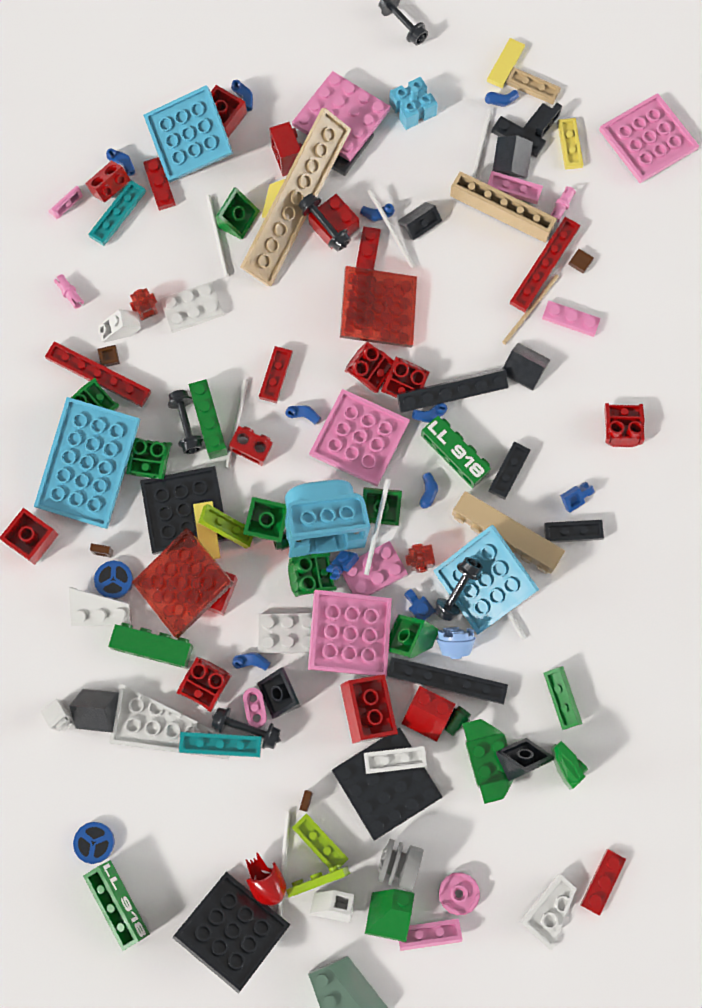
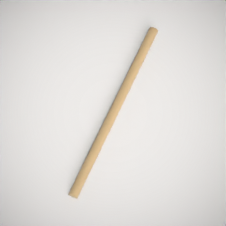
(531, 308)

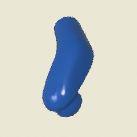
(244, 92)
(501, 99)
(121, 159)
(374, 214)
(303, 411)
(428, 416)
(431, 491)
(249, 659)

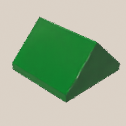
(236, 214)
(392, 506)

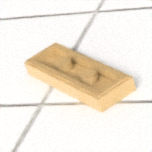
(533, 85)

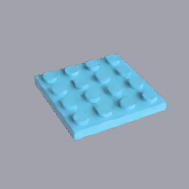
(188, 133)
(502, 581)

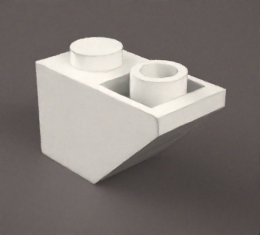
(119, 325)
(57, 716)
(333, 905)

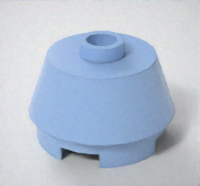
(455, 642)

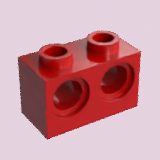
(108, 181)
(248, 449)

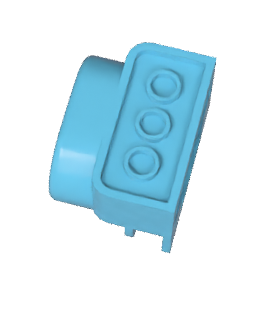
(325, 518)

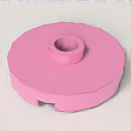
(470, 896)

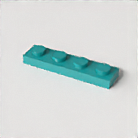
(117, 213)
(220, 744)

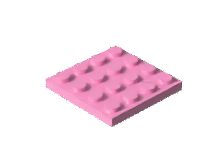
(349, 104)
(648, 138)
(359, 437)
(349, 633)

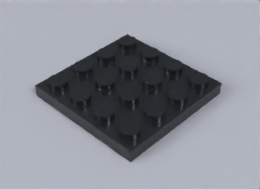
(171, 501)
(386, 797)
(231, 932)

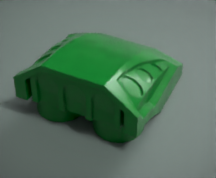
(95, 395)
(148, 458)
(310, 574)
(568, 765)

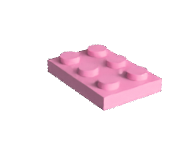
(384, 571)

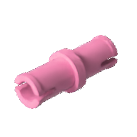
(563, 203)
(69, 291)

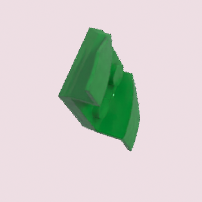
(481, 744)

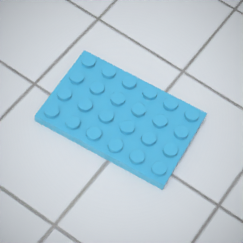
(87, 463)

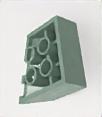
(343, 986)

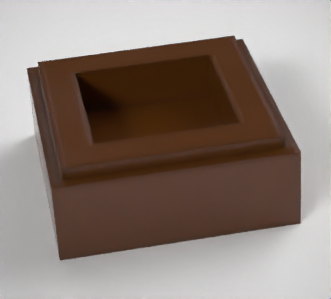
(581, 261)
(108, 356)
(101, 550)
(306, 800)

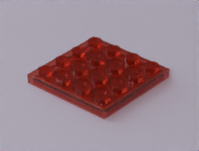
(378, 307)
(182, 583)

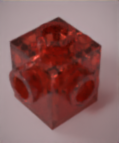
(143, 303)
(425, 553)

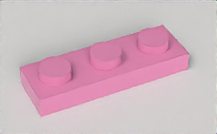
(516, 187)
(571, 318)
(432, 934)

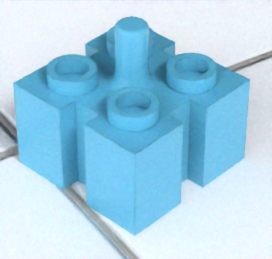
(413, 103)

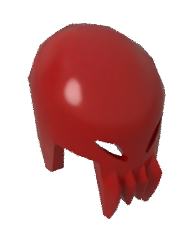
(267, 887)

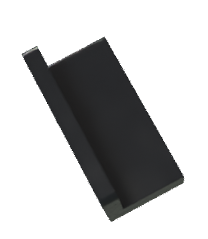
(543, 119)
(420, 220)

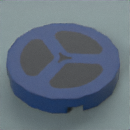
(113, 579)
(93, 842)

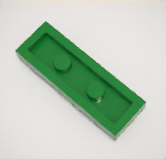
(562, 698)

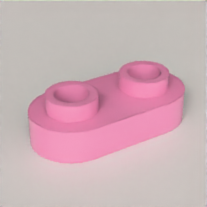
(254, 708)

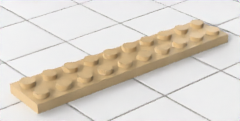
(285, 215)

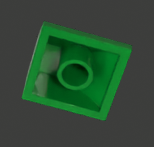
(266, 519)
(411, 636)
(390, 914)

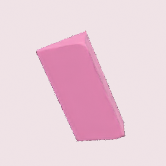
(66, 202)

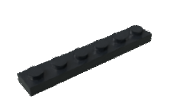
(452, 390)
(447, 680)

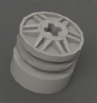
(400, 865)

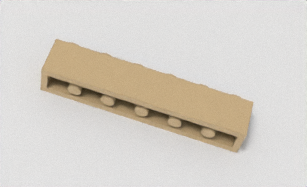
(502, 207)
(520, 539)

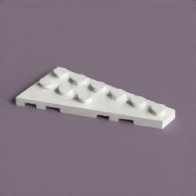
(151, 724)

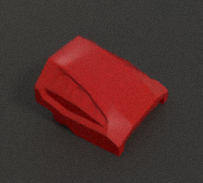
(370, 366)
(404, 377)
(624, 425)
(199, 683)

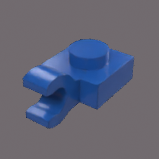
(575, 496)
(343, 562)
(420, 607)

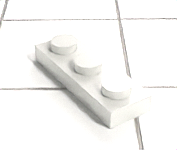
(395, 760)

